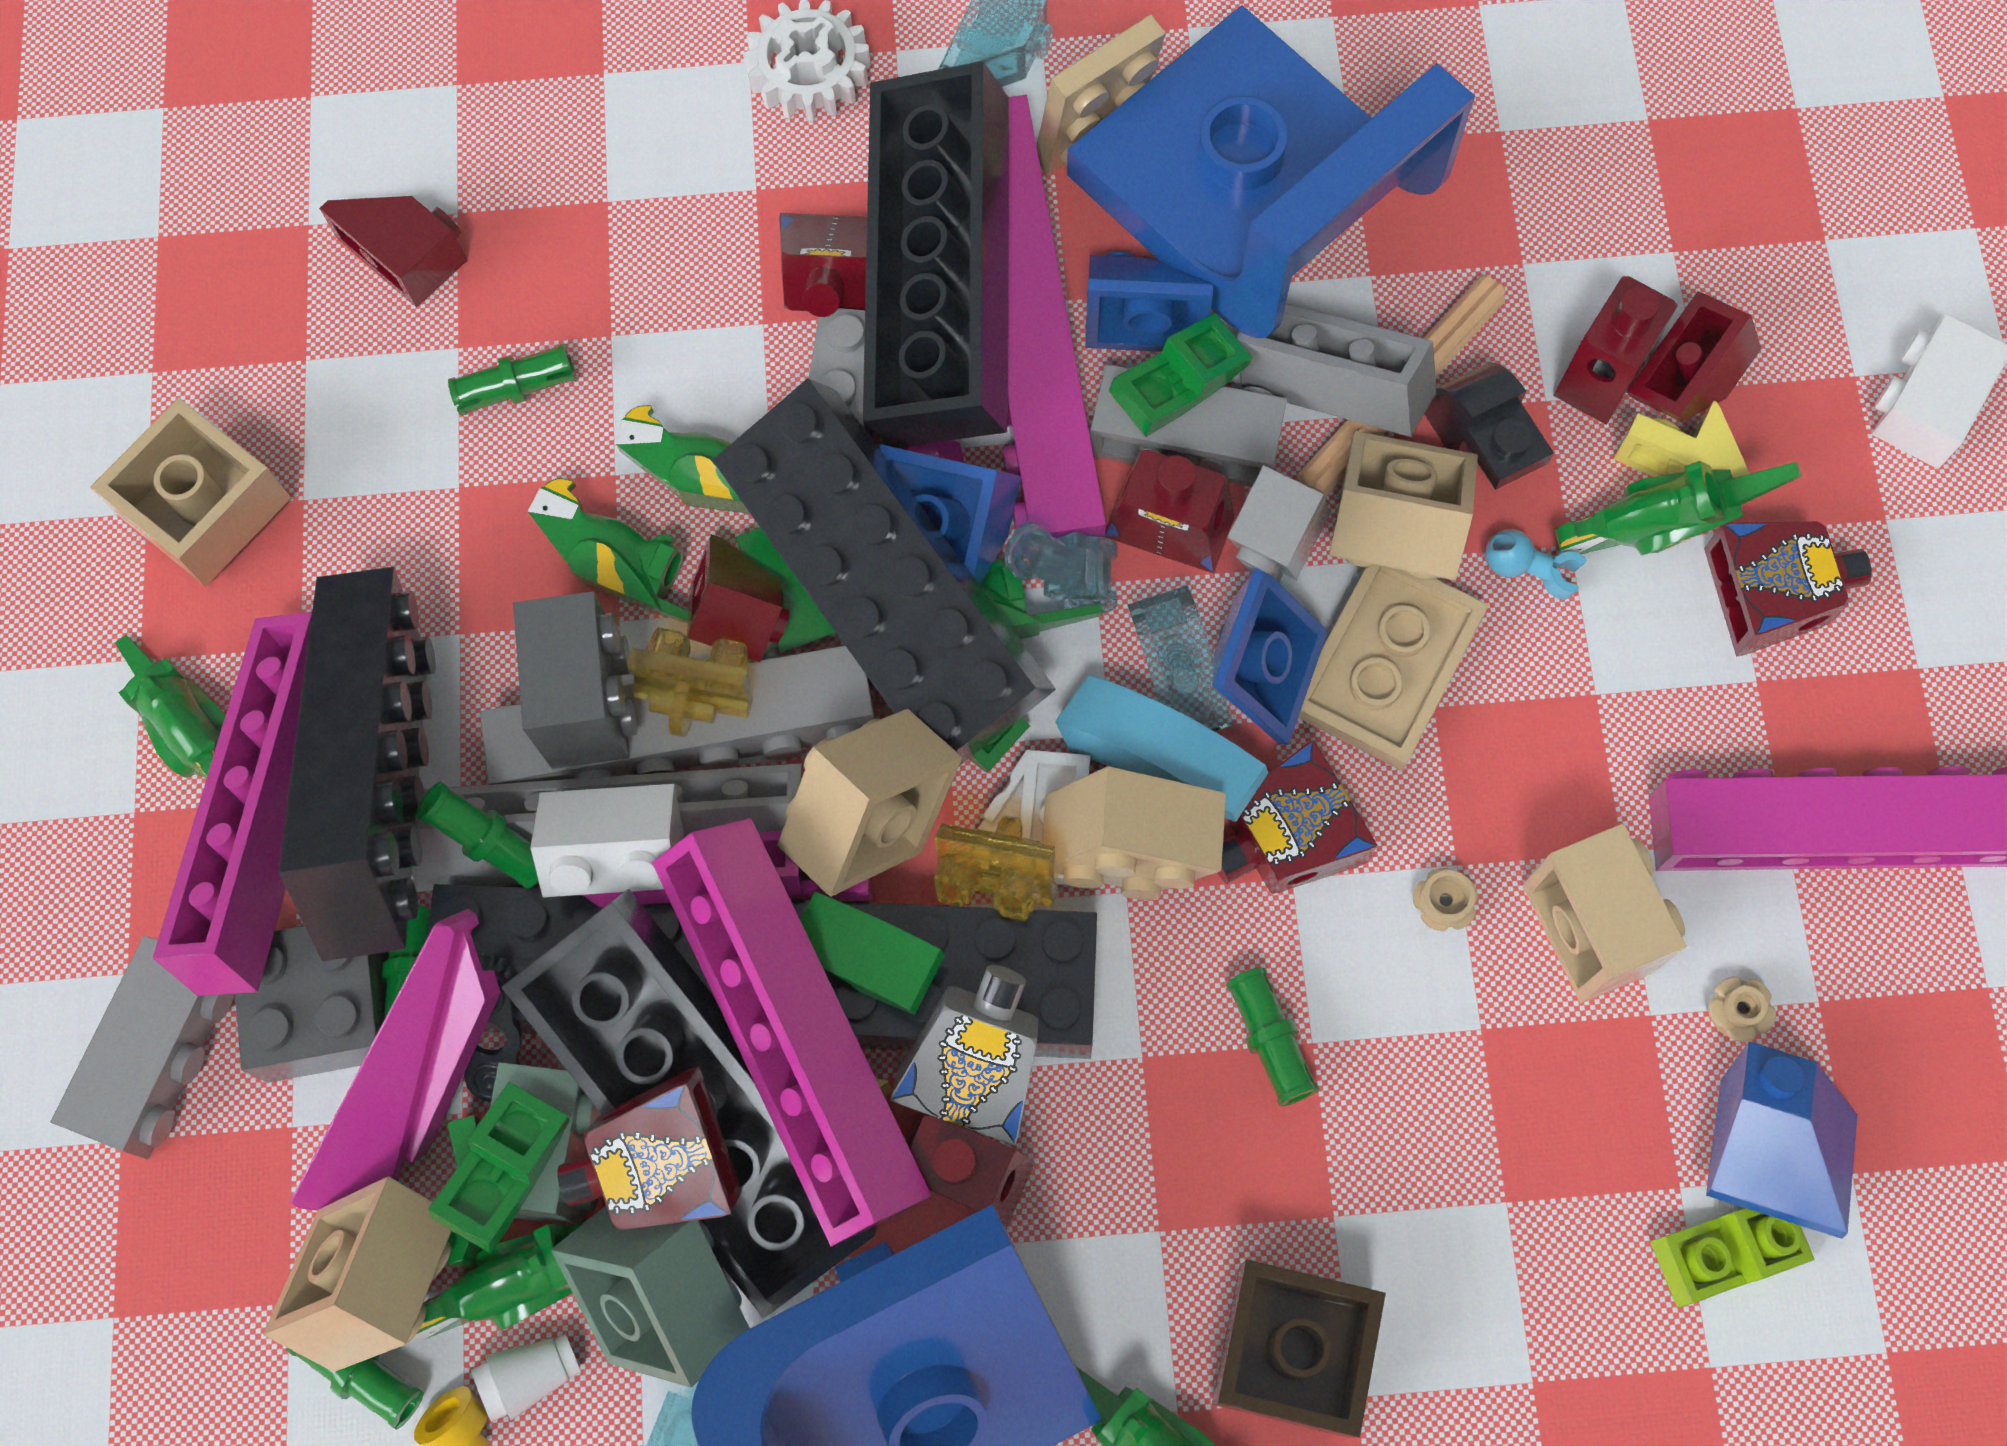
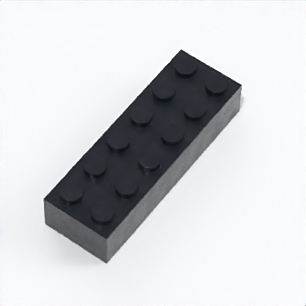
(937, 257)
(881, 570)
(358, 766)
(633, 1014)

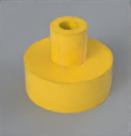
(453, 1420)

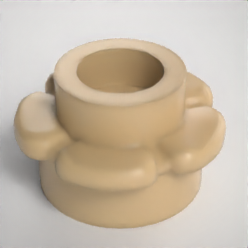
(1455, 885)
(1727, 1017)

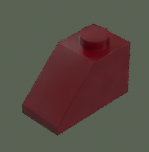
(399, 241)
(1698, 359)
(735, 600)

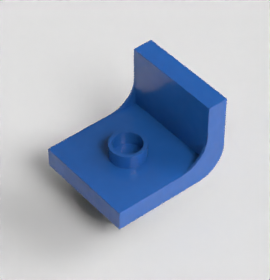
(1256, 163)
(904, 1354)

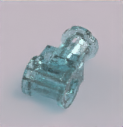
(1073, 567)

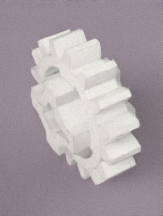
(807, 59)

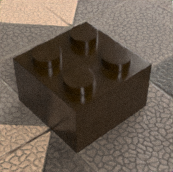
(1299, 1349)

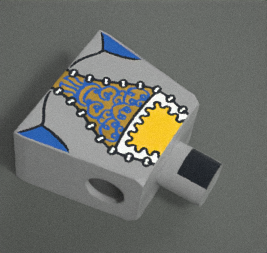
(973, 1058)

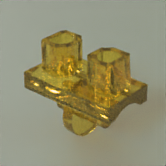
(688, 686)
(995, 863)

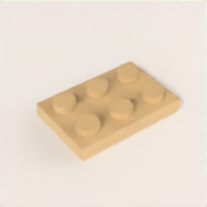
(1095, 88)
(1390, 661)

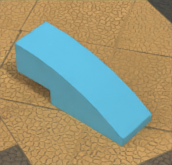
(1157, 741)

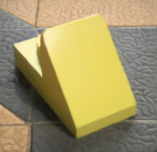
(1662, 449)

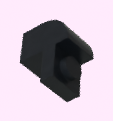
(1486, 417)

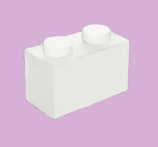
(1941, 390)
(603, 838)

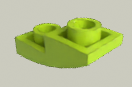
(1728, 1254)

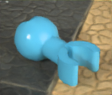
(1517, 555)

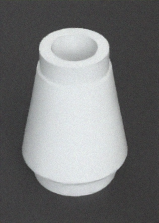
(523, 1376)

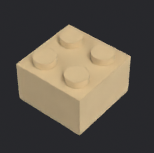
(191, 491)
(1405, 506)
(867, 800)
(1134, 832)
(1605, 912)
(361, 1277)

